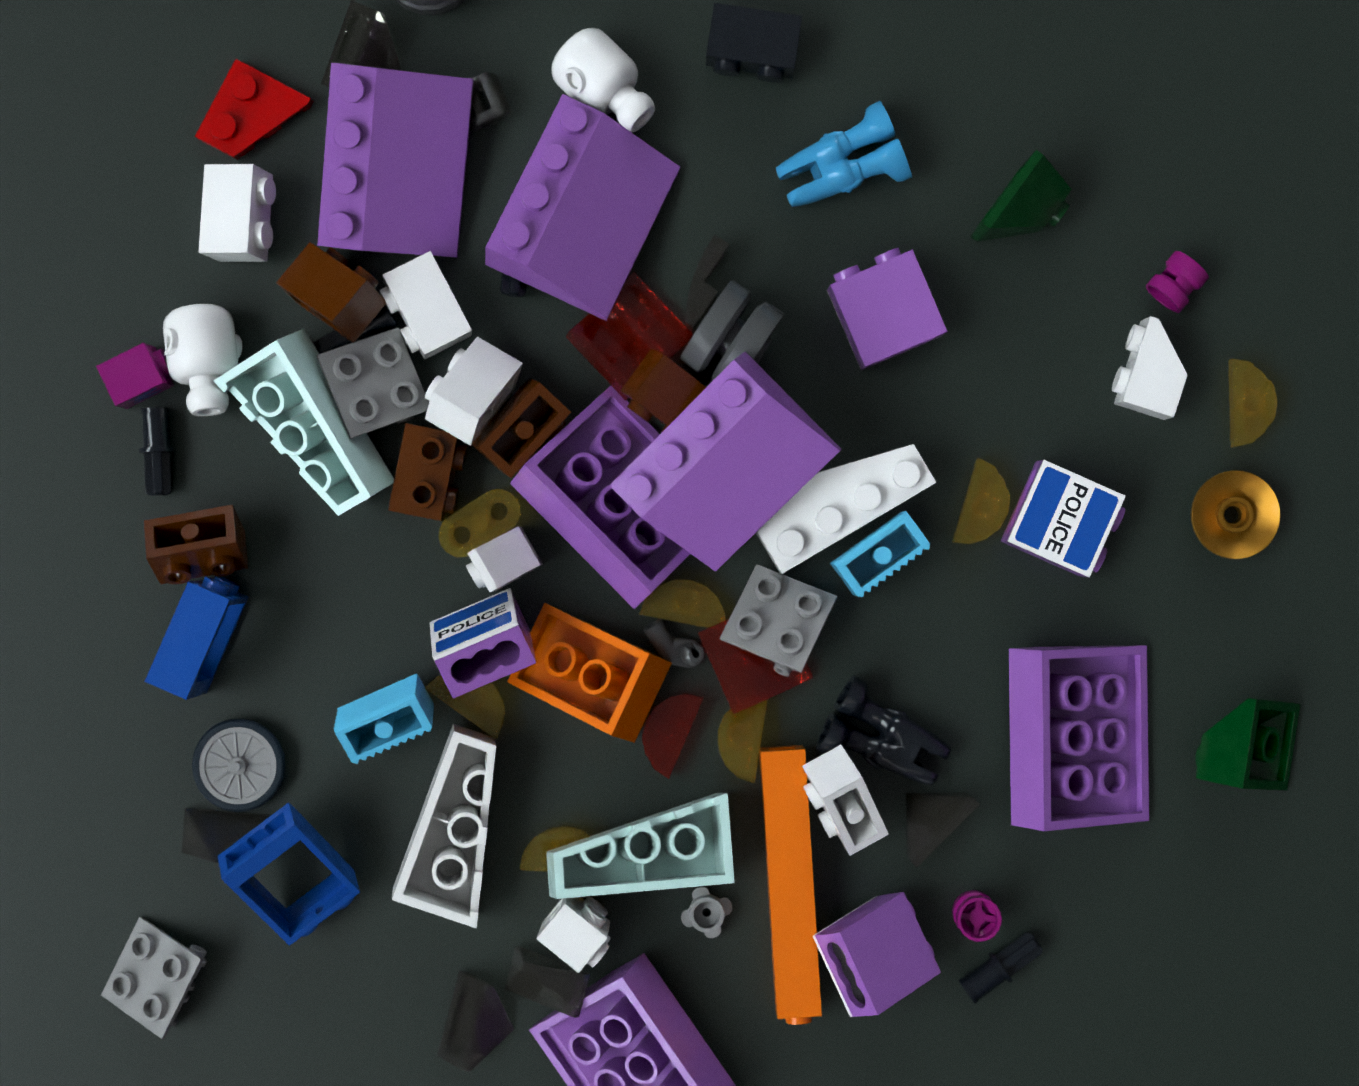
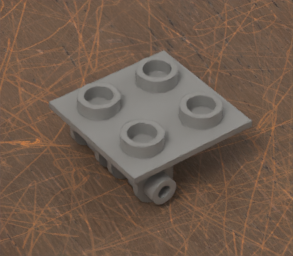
(373, 382)
(778, 619)
(153, 977)

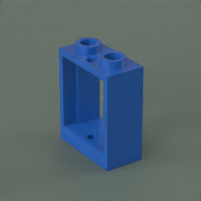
(197, 637)
(265, 844)

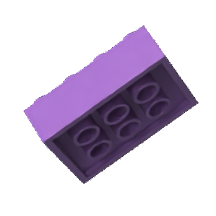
(394, 160)
(581, 209)
(726, 464)
(572, 492)
(1078, 736)
(629, 1036)

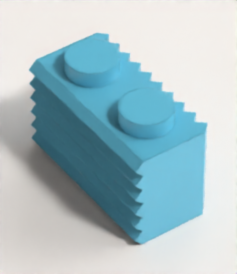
(880, 554)
(384, 718)

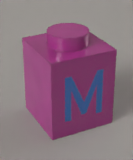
(135, 375)

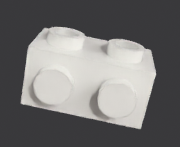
(236, 213)
(426, 306)
(472, 390)
(845, 800)
(576, 931)

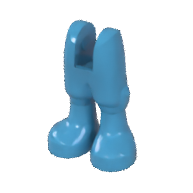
(830, 164)

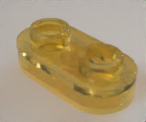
(479, 521)

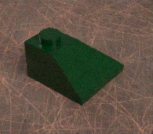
(1027, 202)
(1250, 746)

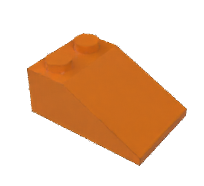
(591, 674)

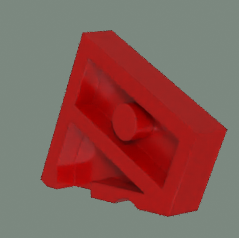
(248, 110)

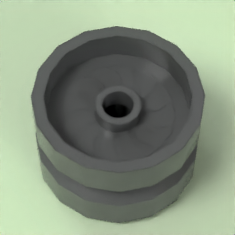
(729, 335)

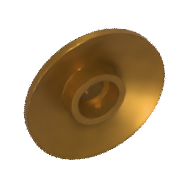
(1256, 509)

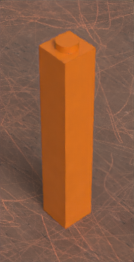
(790, 884)

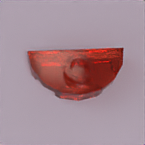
(668, 729)

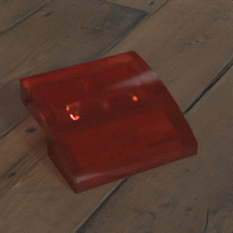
(632, 329)
(744, 675)

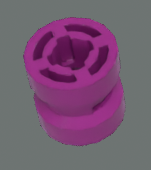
(1177, 281)
(982, 921)

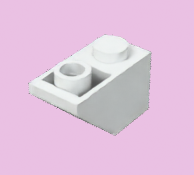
(1152, 374)
(503, 560)

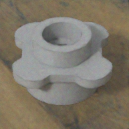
(708, 924)

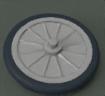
(238, 765)

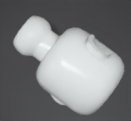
(603, 77)
(200, 349)

